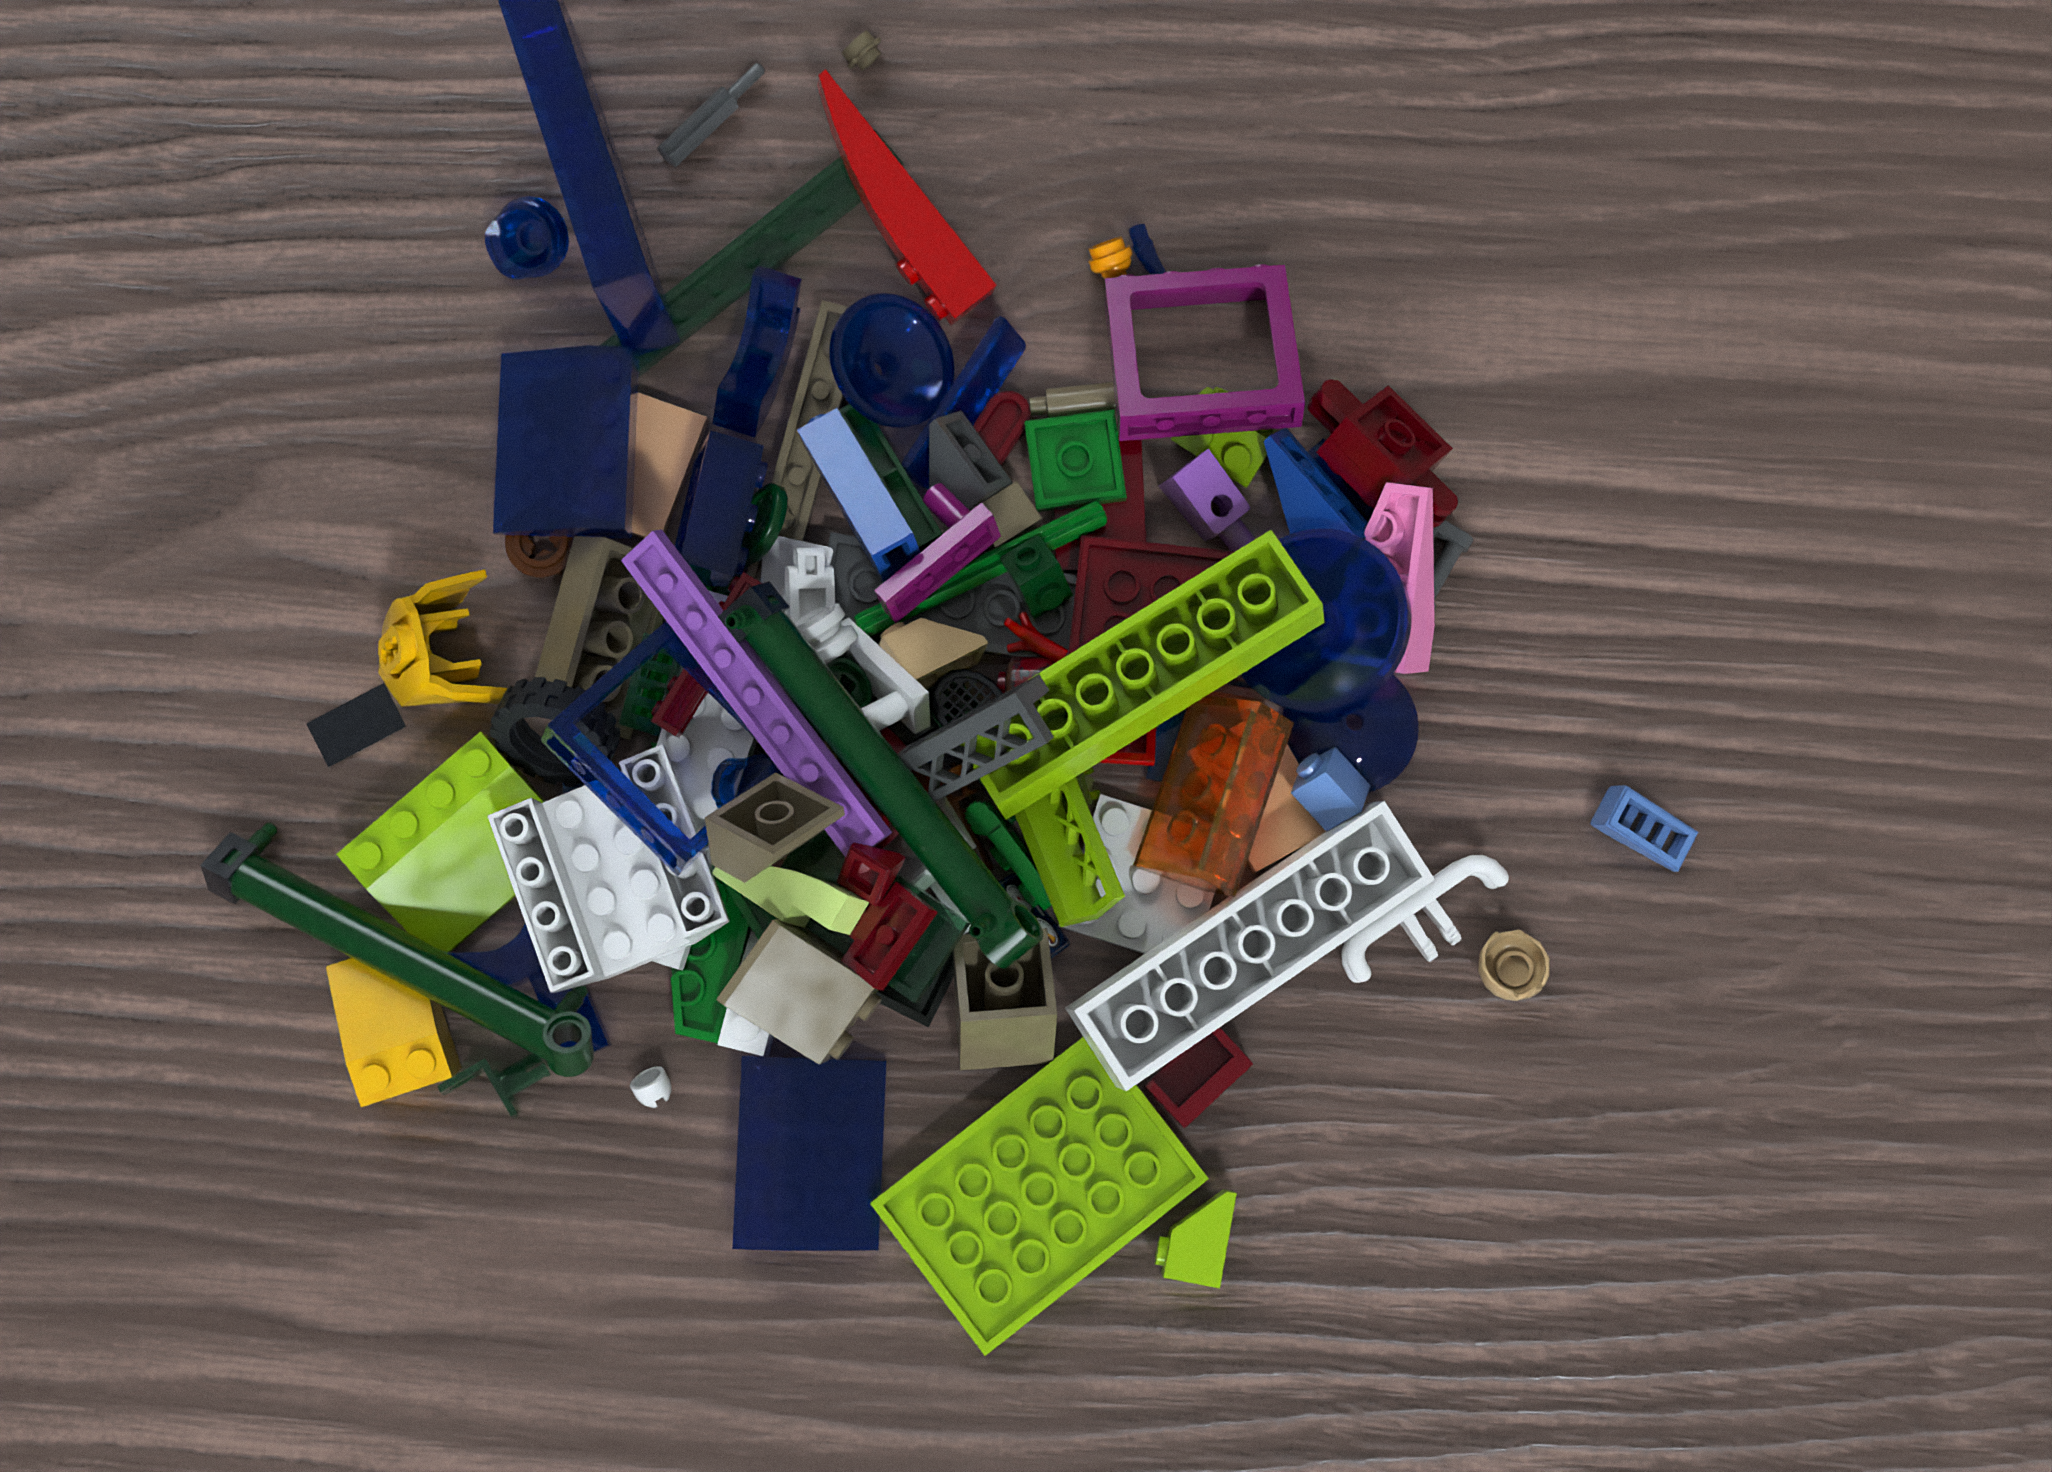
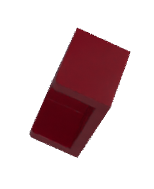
(1198, 1076)

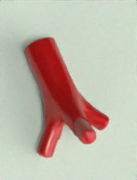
(1033, 640)

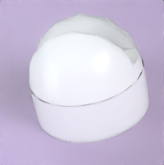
(651, 1086)

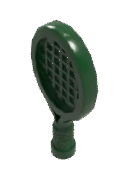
(770, 517)

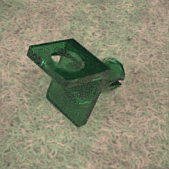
(506, 1082)

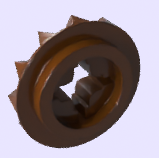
(548, 563)

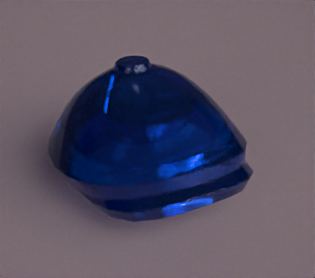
(527, 238)

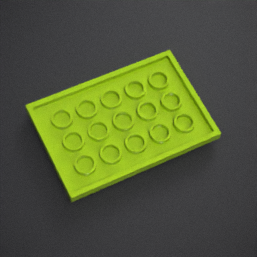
(1037, 1194)

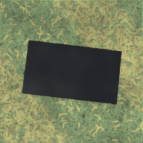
(356, 725)

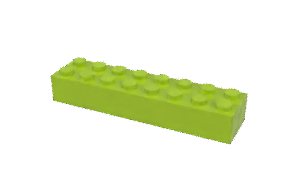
(1157, 667)

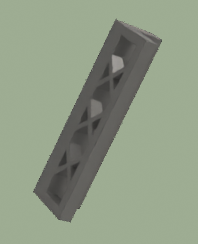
(982, 723)

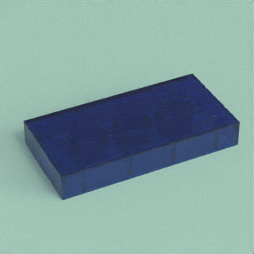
(589, 173)

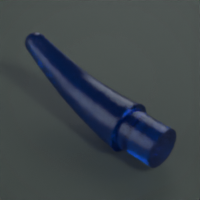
(1145, 249)

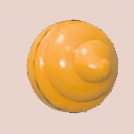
(1110, 258)

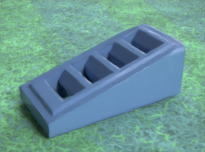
(1618, 813)

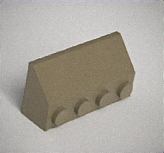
(596, 620)

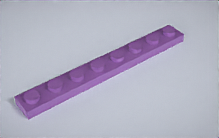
(751, 688)

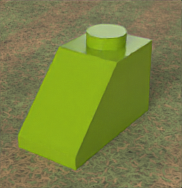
(1198, 1242)

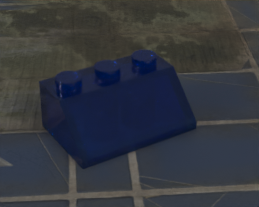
(720, 507)

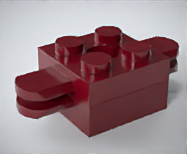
(1380, 445)

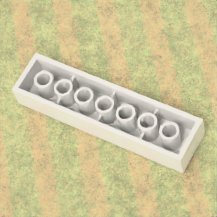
(1249, 945)

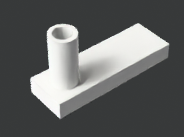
(898, 692)

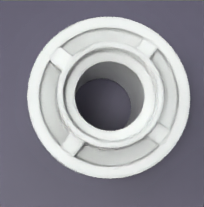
(825, 632)

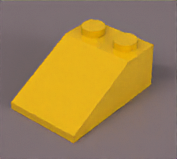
(388, 1033)

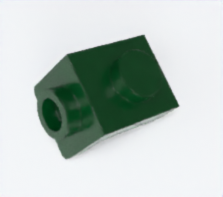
(1037, 576)

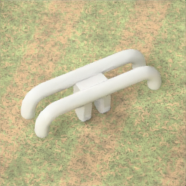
(1354, 948)

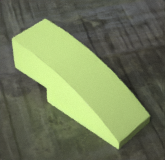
(798, 896)

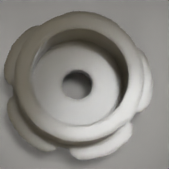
(862, 51)

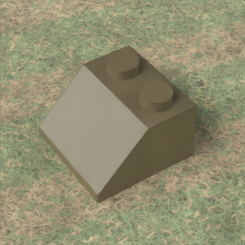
(766, 825)

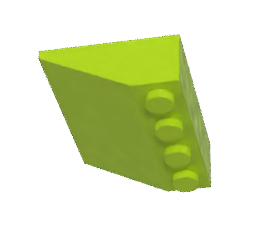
(435, 850)

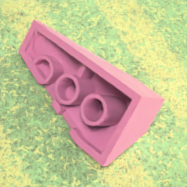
(1404, 534)

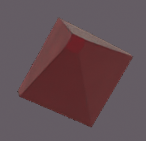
(869, 871)

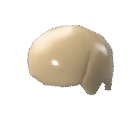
(1513, 965)

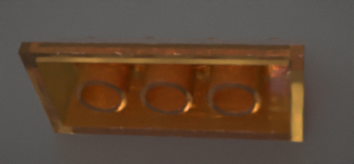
(1214, 793)

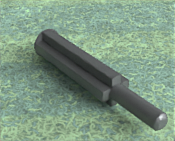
(707, 118)

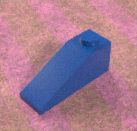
(1306, 491)

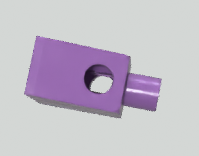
(1194, 489)

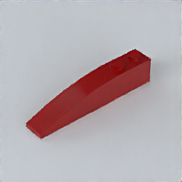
(904, 215)

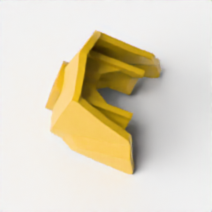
(404, 650)

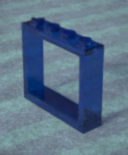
(608, 781)

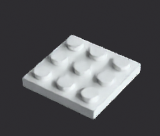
(1152, 904)

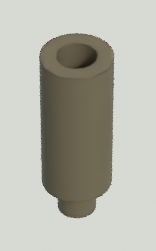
(1074, 400)

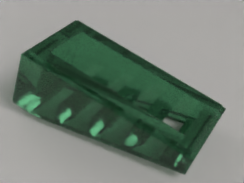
(637, 683)

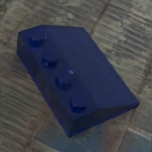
(566, 442)
(809, 1154)

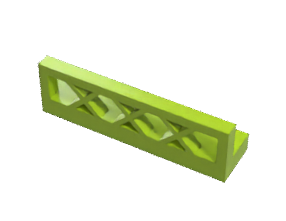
(1062, 866)

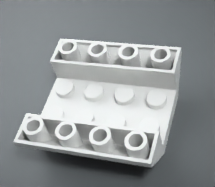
(595, 889)

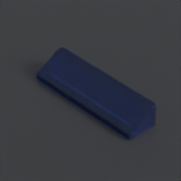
(971, 390)

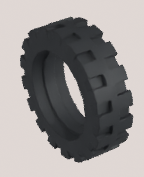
(546, 701)

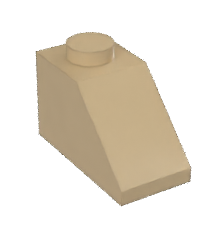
(932, 649)

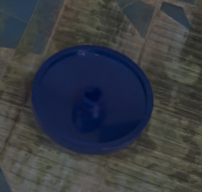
(1362, 631)

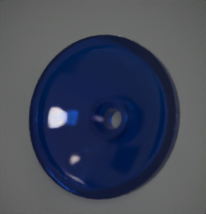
(908, 349)
(1377, 749)

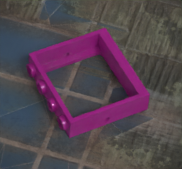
(1213, 412)

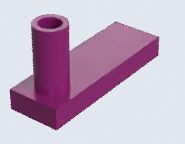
(964, 540)

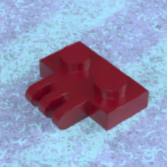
(887, 935)

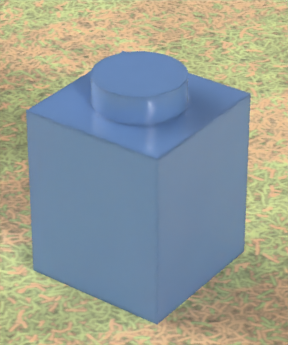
(1330, 788)

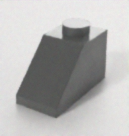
(963, 461)

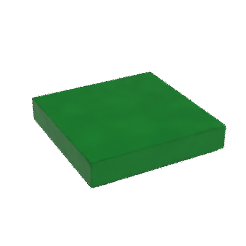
(1075, 460)

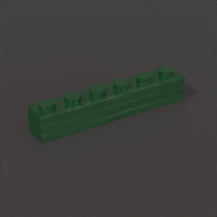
(893, 476)

